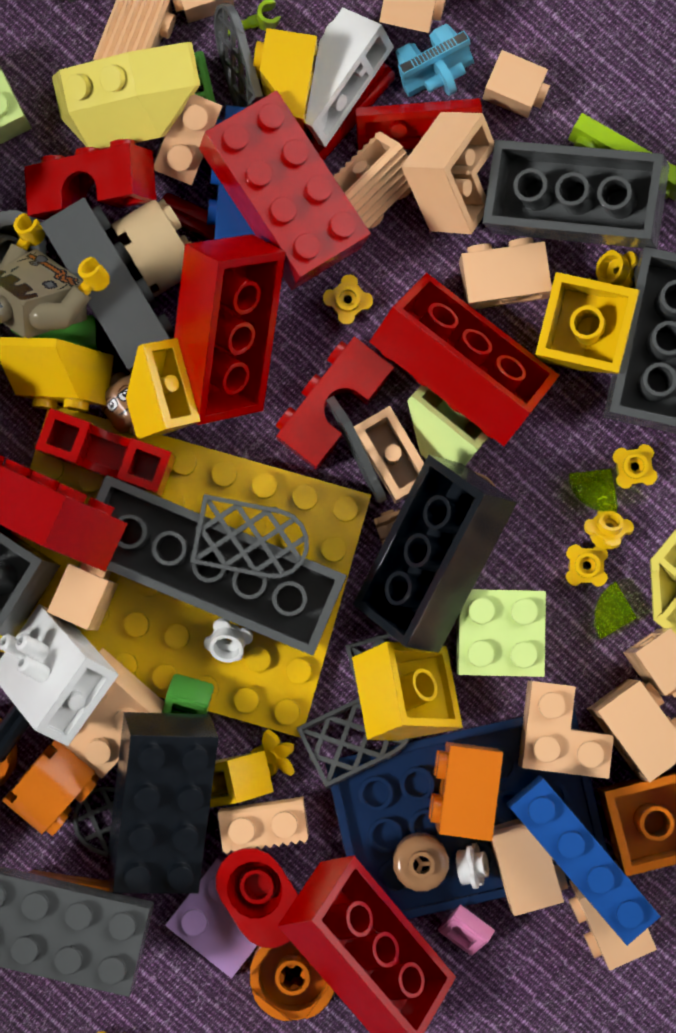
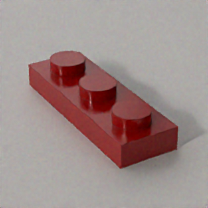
(406, 121)

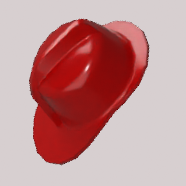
(256, 895)

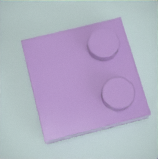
(209, 926)

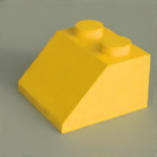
(287, 65)
(586, 324)
(56, 372)
(406, 692)

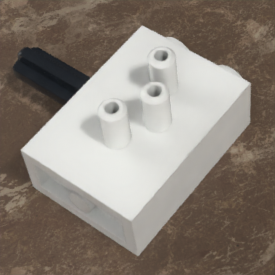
(51, 680)

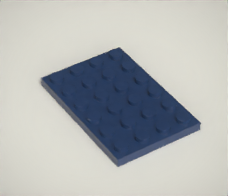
(394, 801)

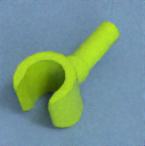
(259, 20)

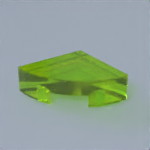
(595, 489)
(612, 611)

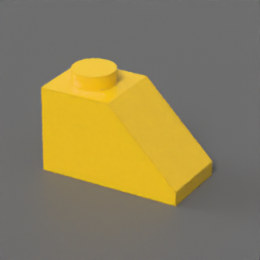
(160, 390)
(240, 779)

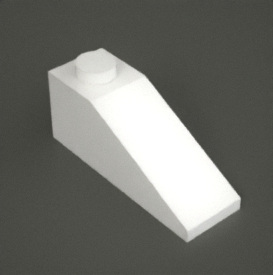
(344, 67)

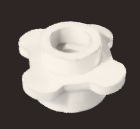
(224, 649)
(472, 866)

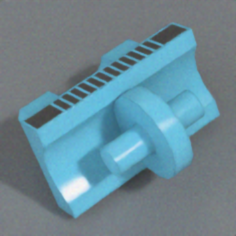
(437, 65)

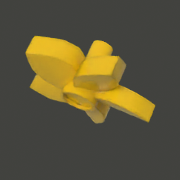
(276, 753)

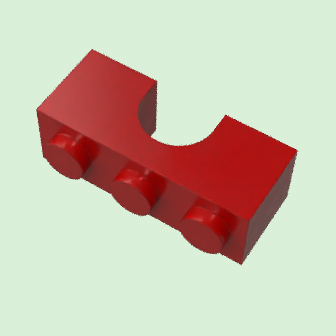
(121, 176)
(354, 372)
(105, 452)

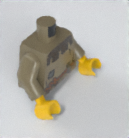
(39, 292)

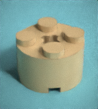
(154, 244)

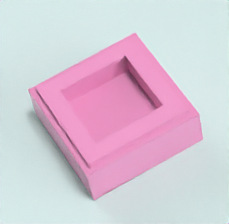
(466, 930)

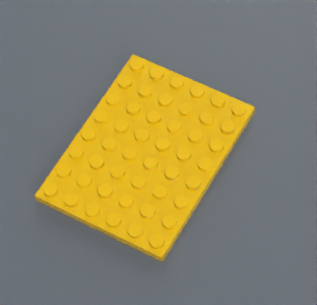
(166, 636)

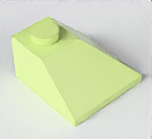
(441, 429)

